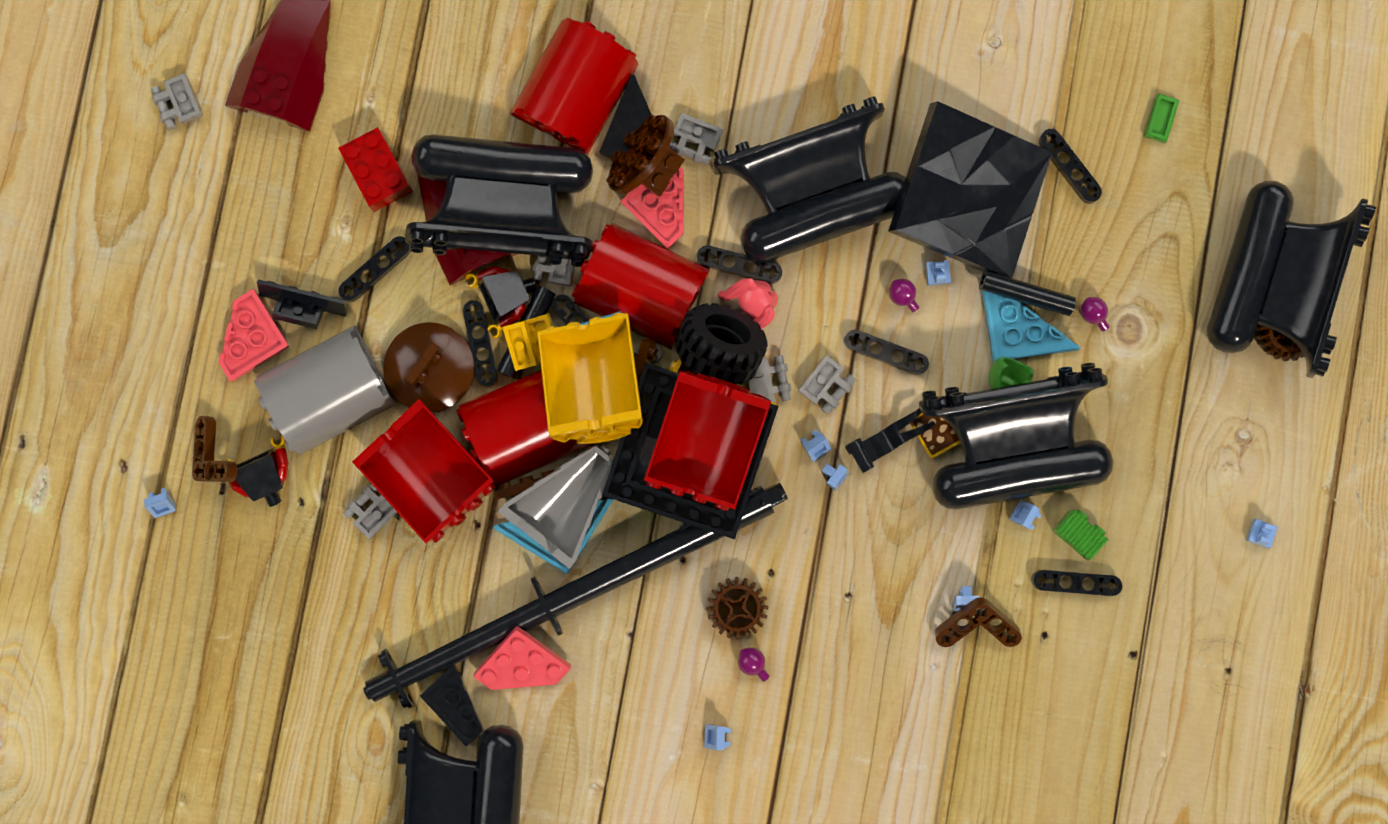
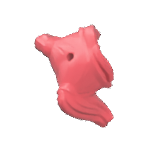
(754, 299)

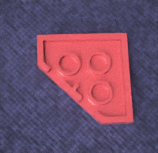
(661, 214)
(250, 337)
(521, 663)

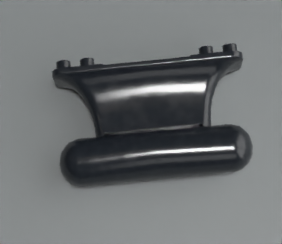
(812, 184)
(500, 197)
(1286, 274)
(1018, 440)
(460, 790)

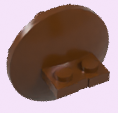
(649, 159)
(429, 365)

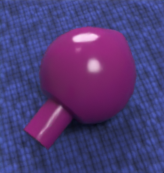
(902, 293)
(1095, 311)
(752, 662)

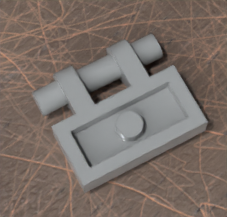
(182, 98)
(696, 132)
(558, 274)
(821, 380)
(762, 382)
(376, 514)

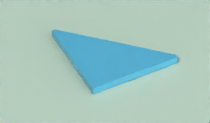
(1019, 331)
(520, 537)

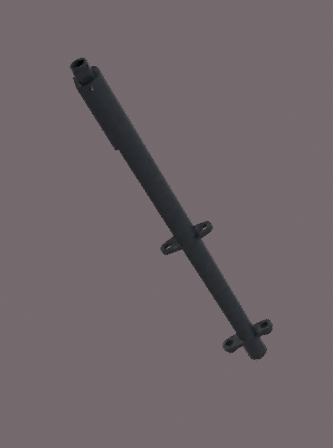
(549, 606)

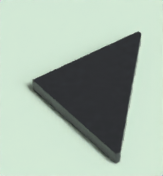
(628, 117)

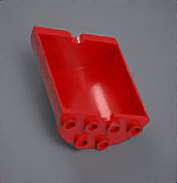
(575, 84)
(639, 280)
(512, 430)
(707, 439)
(425, 473)

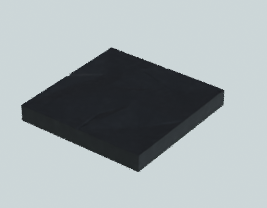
(970, 190)
(635, 451)

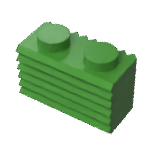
(1080, 534)

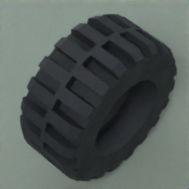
(721, 343)

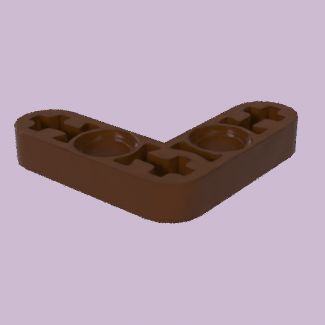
(204, 467)
(981, 618)

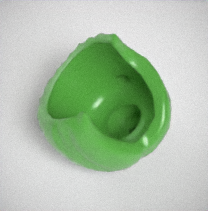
(1009, 372)

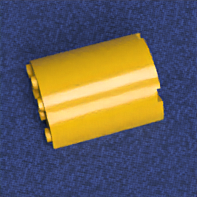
(590, 380)

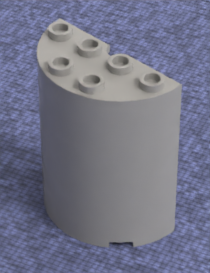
(323, 391)

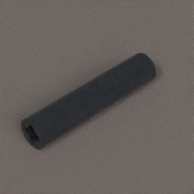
(1027, 293)
(537, 306)

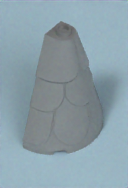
(562, 504)

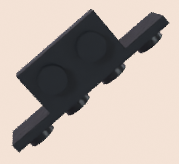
(300, 306)

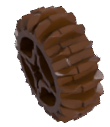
(1274, 347)
(726, 624)

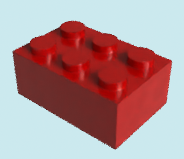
(375, 169)

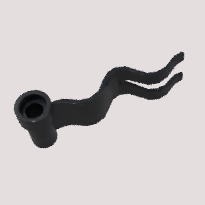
(884, 441)

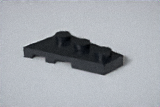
(453, 705)

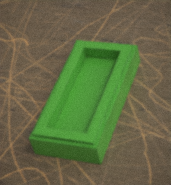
(1161, 118)

